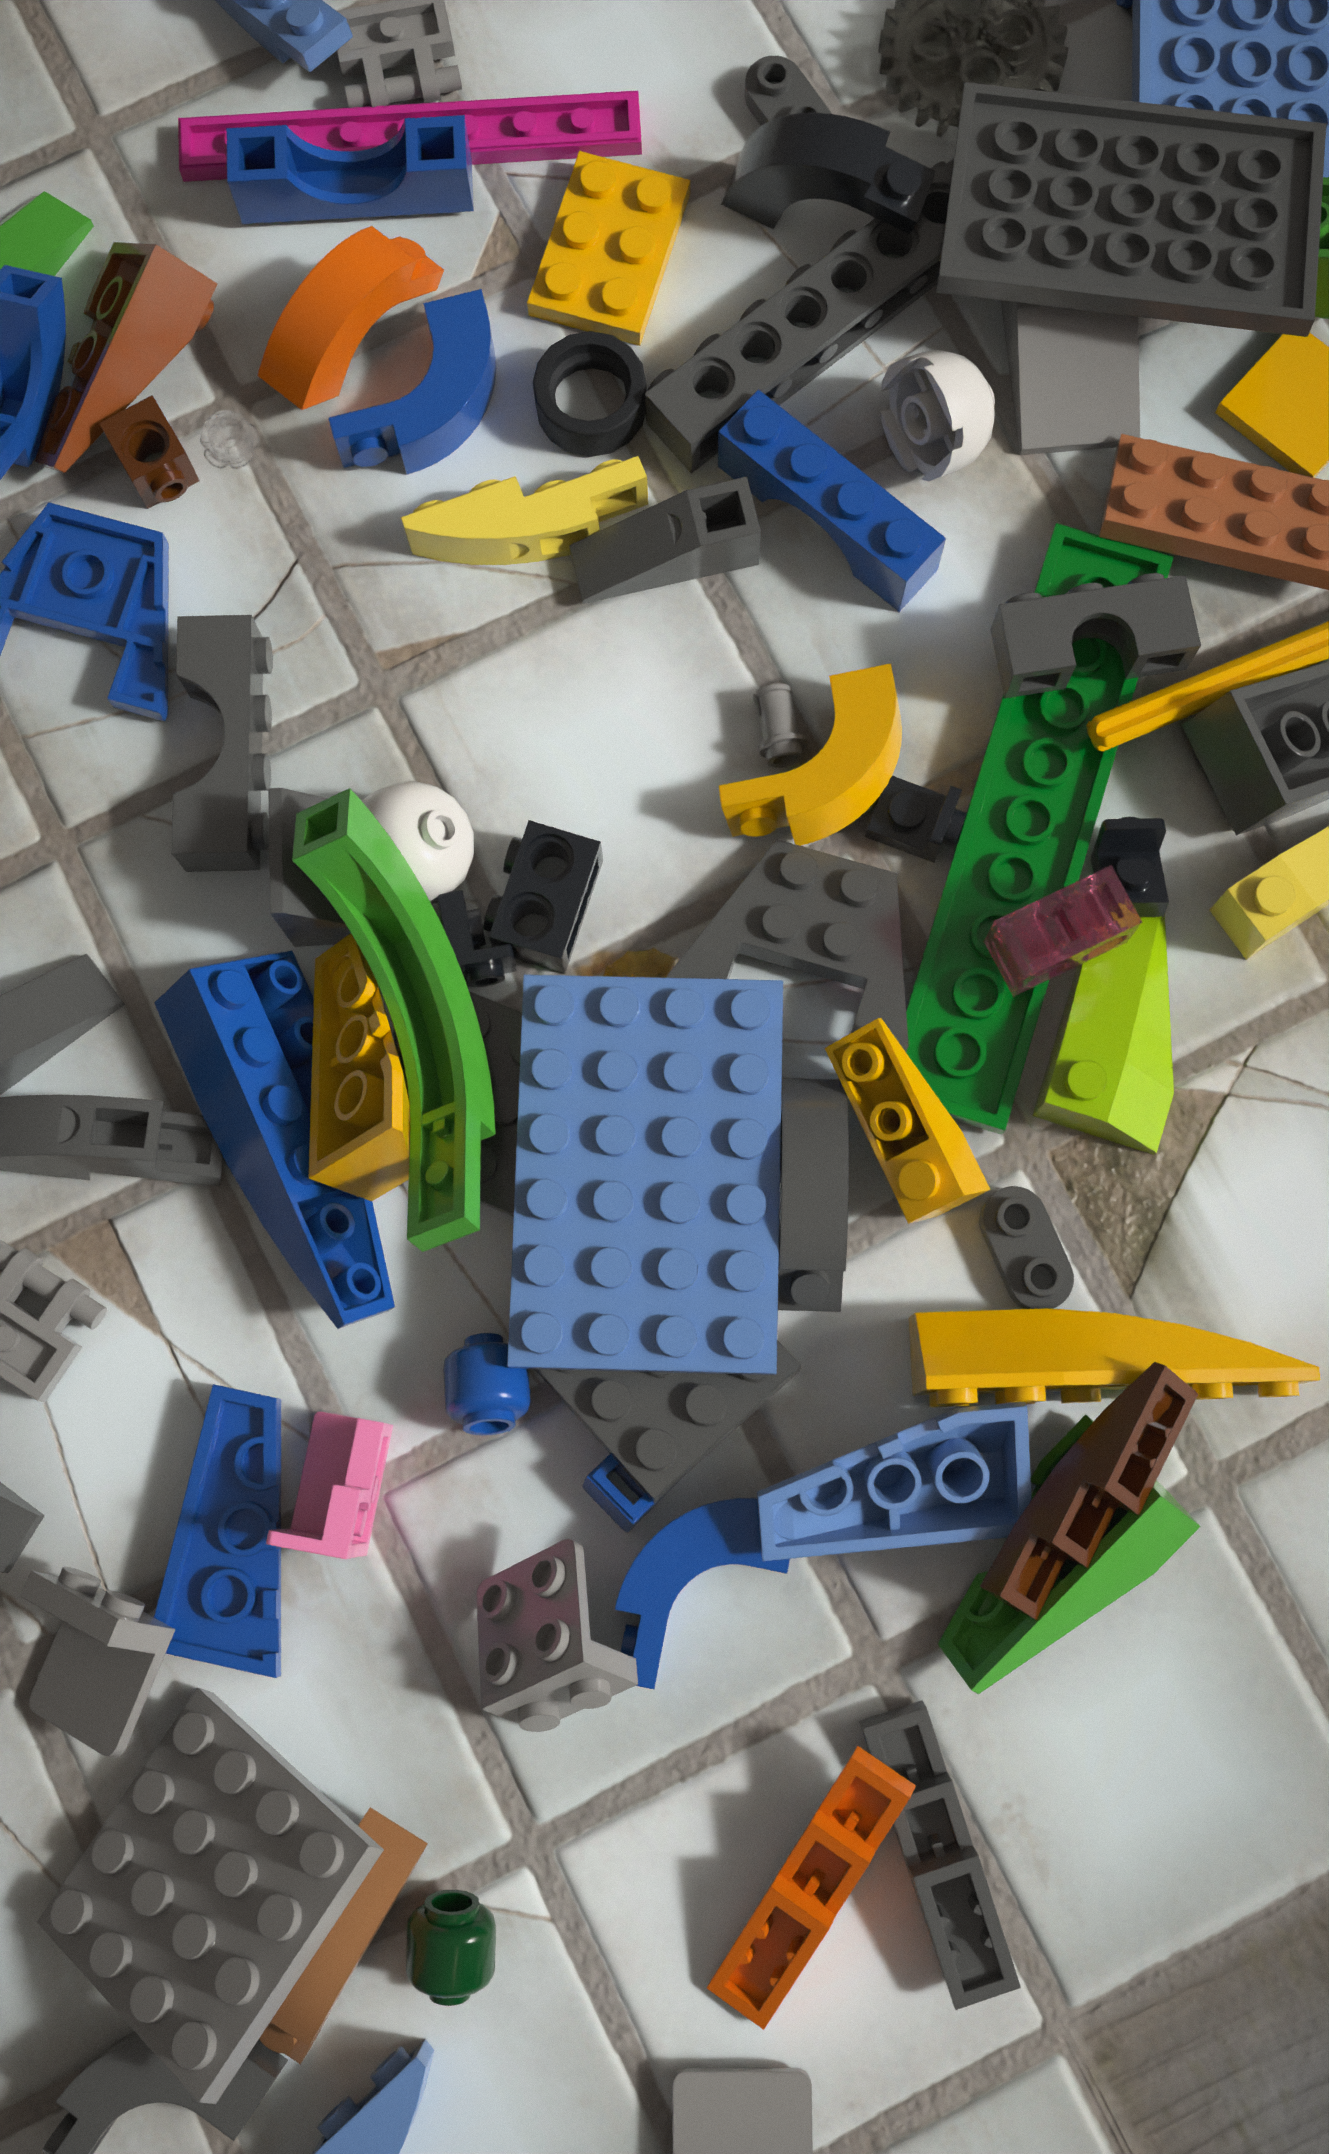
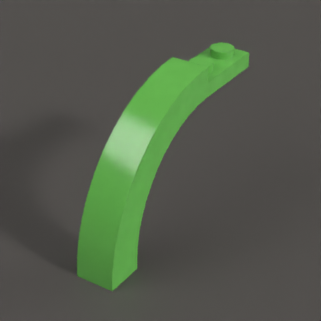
(428, 1002)

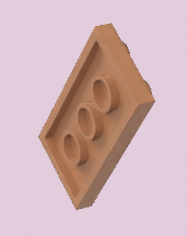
(1218, 511)

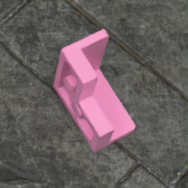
(338, 1487)

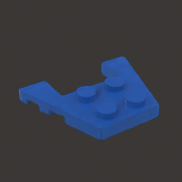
(101, 584)

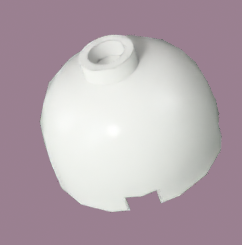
(937, 412)
(428, 832)

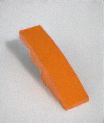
(811, 1887)

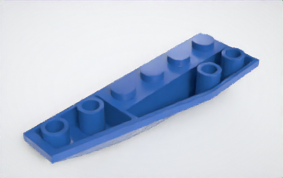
(248, 1060)

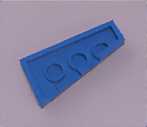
(220, 1572)

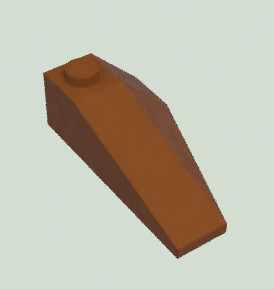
(142, 317)

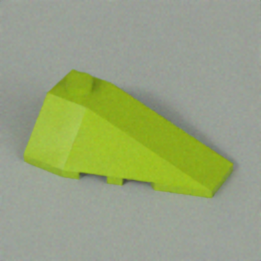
(1114, 1046)

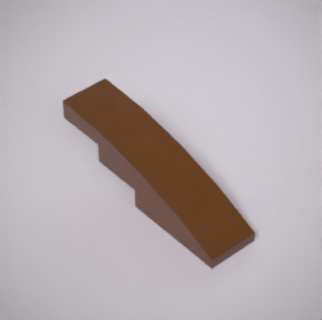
(1104, 1470)

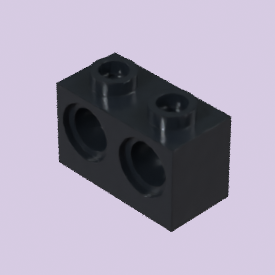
(558, 899)

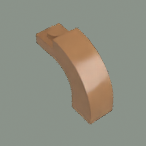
(323, 1980)

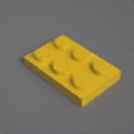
(609, 247)

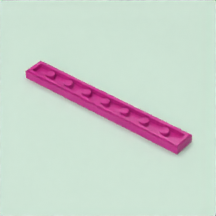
(496, 129)

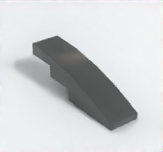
(943, 1860)

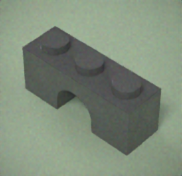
(1144, 621)

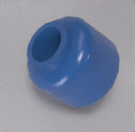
(481, 1387)

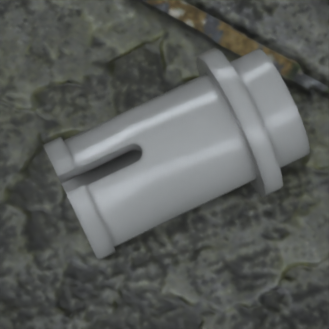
(781, 738)

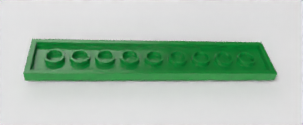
(1017, 845)

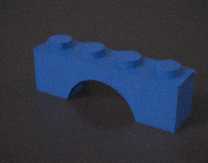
(288, 179)
(785, 461)

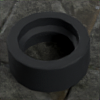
(580, 353)

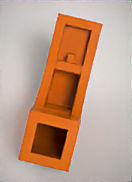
(337, 308)

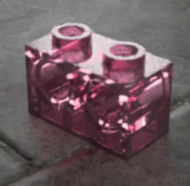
(1062, 930)

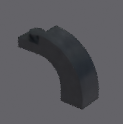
(828, 160)

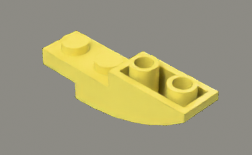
(505, 528)

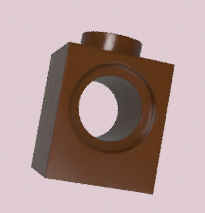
(144, 431)

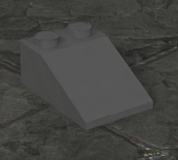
(1267, 747)

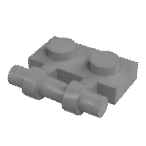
(393, 37)
(33, 1348)

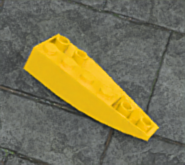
(1080, 1353)

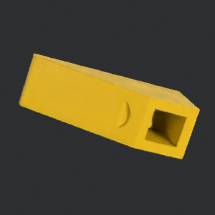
(906, 1124)

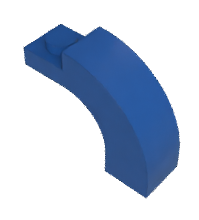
(29, 360)
(443, 407)
(686, 1547)

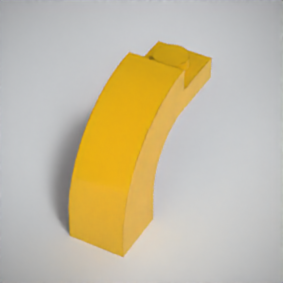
(837, 781)

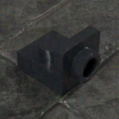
(916, 819)
(1133, 852)
(466, 932)

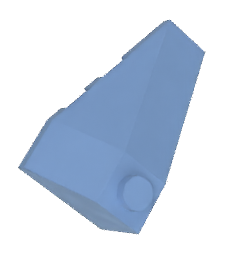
(924, 1486)

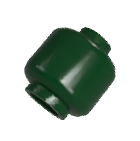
(450, 1947)

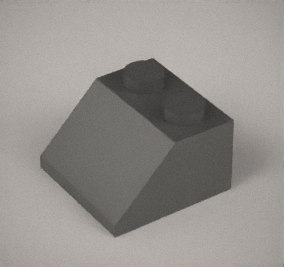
(294, 898)

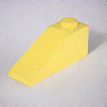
(1276, 896)

